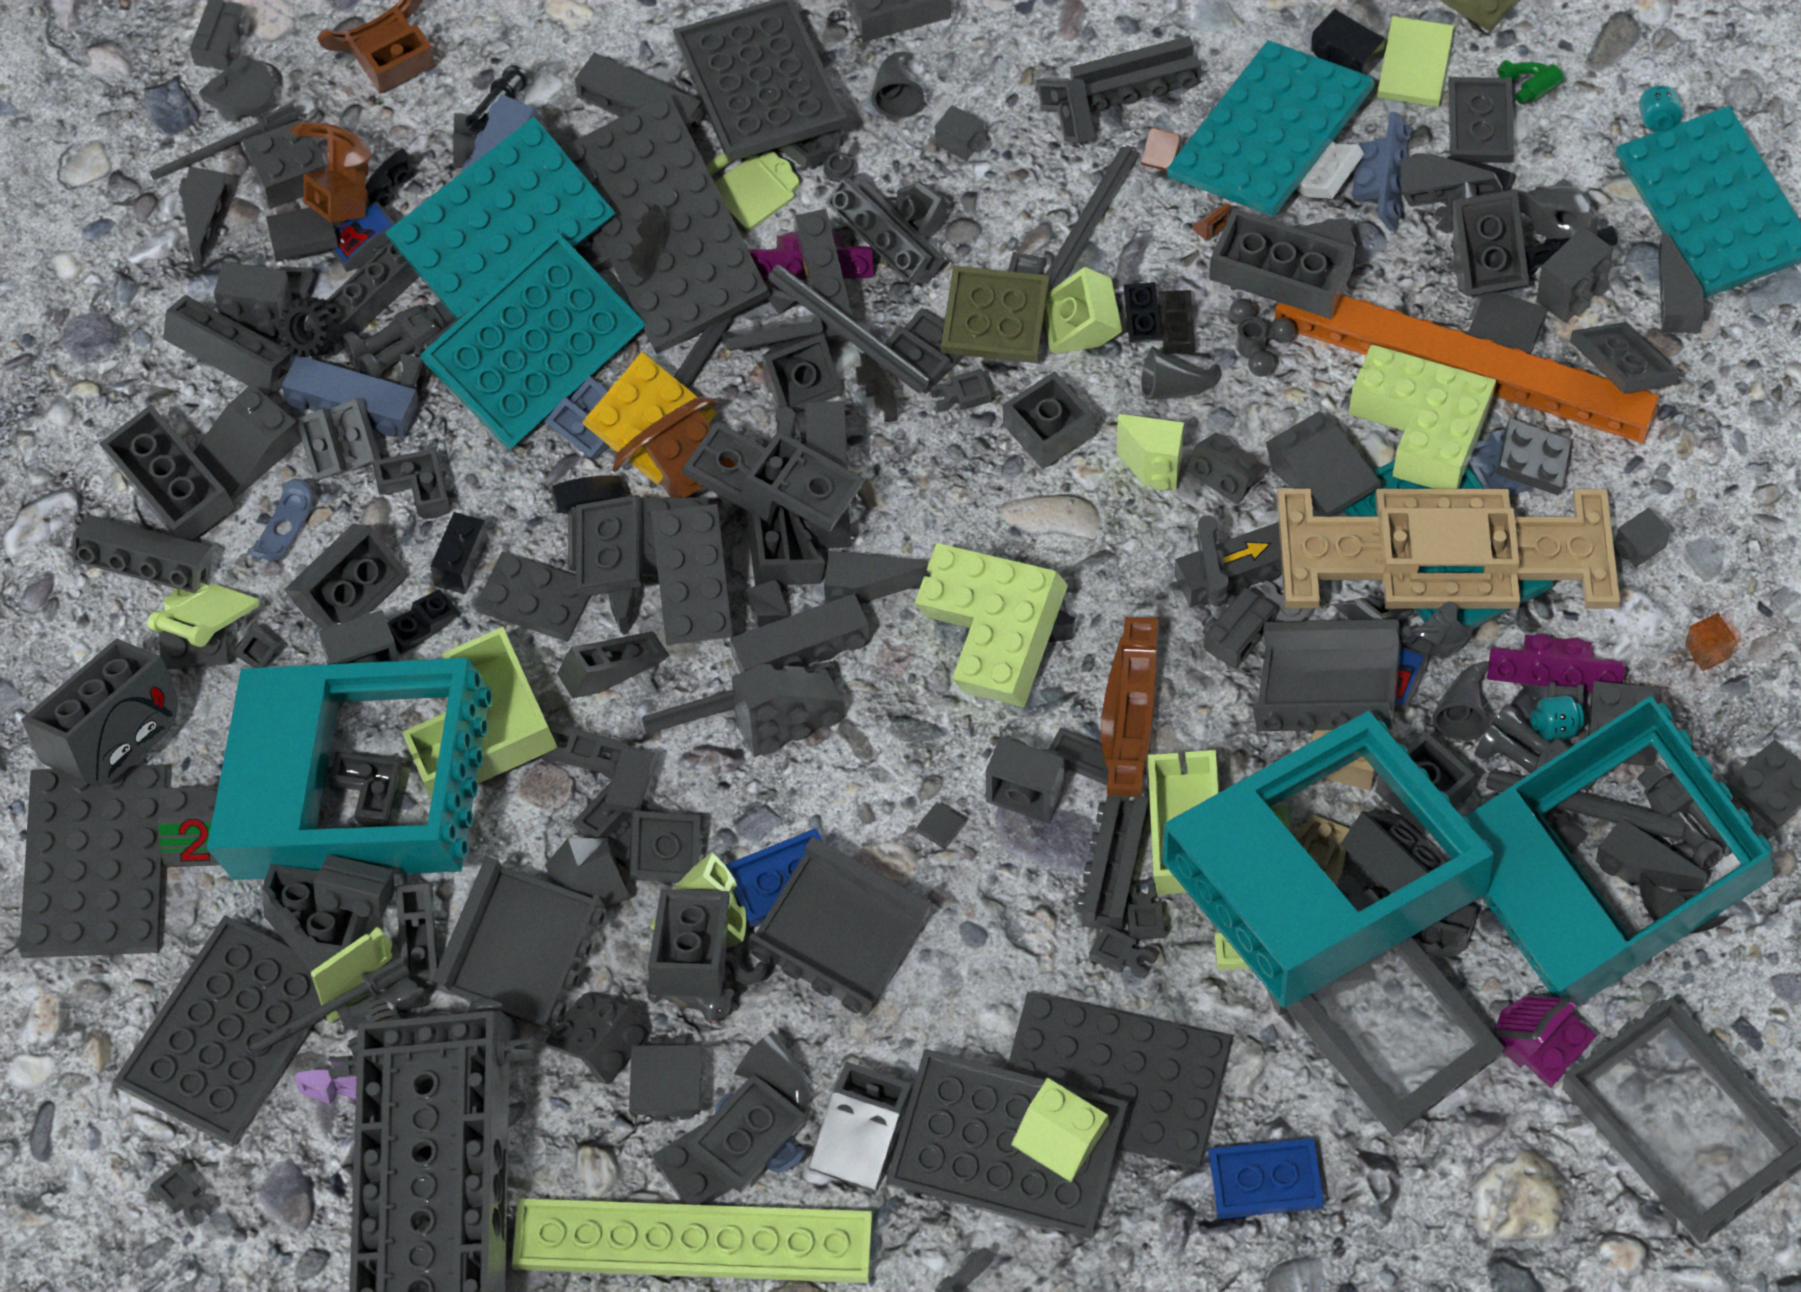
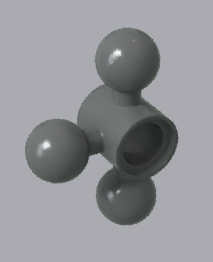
(1281, 330)

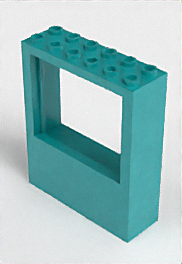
(281, 759)
(1548, 898)
(1279, 902)

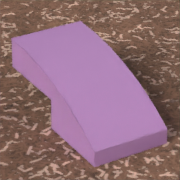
(323, 1088)

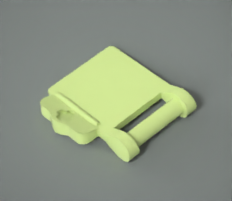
(755, 187)
(206, 610)
(345, 968)

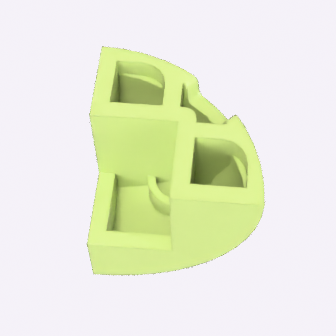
(713, 875)

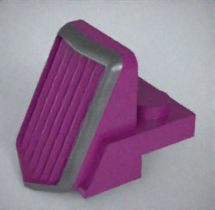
(1543, 1035)

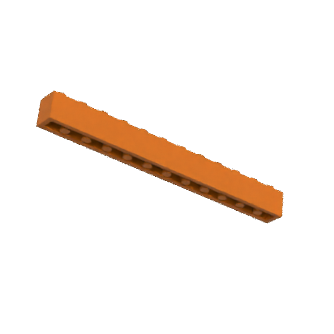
(1518, 375)

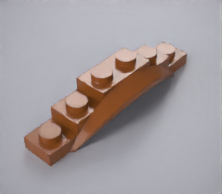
(1130, 707)

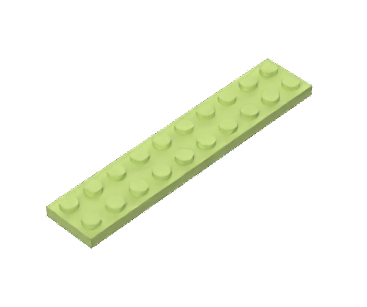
(692, 1240)

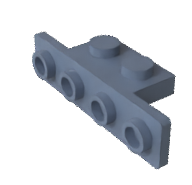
(1380, 171)

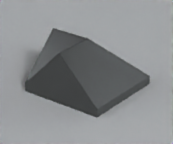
(801, 372)
(588, 869)

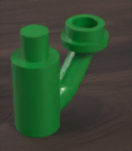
(1542, 82)

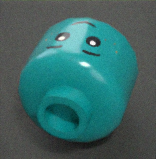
(1660, 108)
(1557, 718)

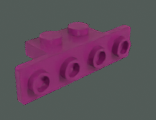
(854, 261)
(1555, 660)

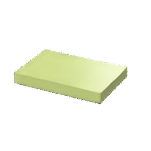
(1415, 61)

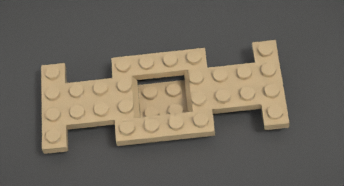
(1447, 530)

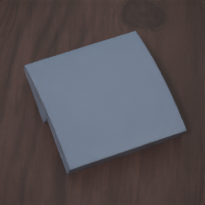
(569, 415)
(1484, 465)

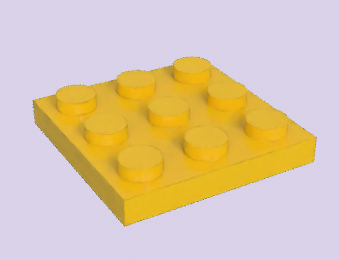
(635, 403)

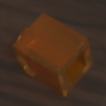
(1710, 642)

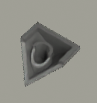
(921, 208)
(1371, 609)

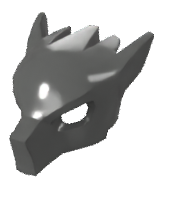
(1558, 210)

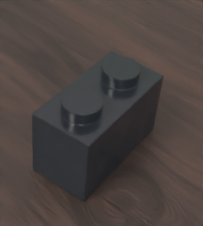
(1347, 43)
(459, 553)

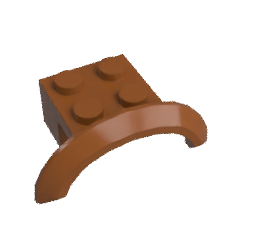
(386, 46)
(341, 189)
(671, 444)

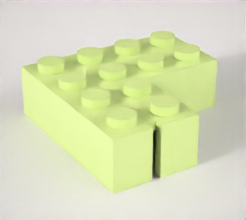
(1432, 404)
(1008, 616)
(514, 720)
(1176, 793)

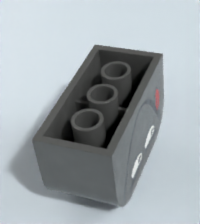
(104, 715)

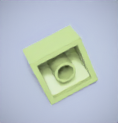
(1081, 312)
(1151, 449)
(1060, 1130)

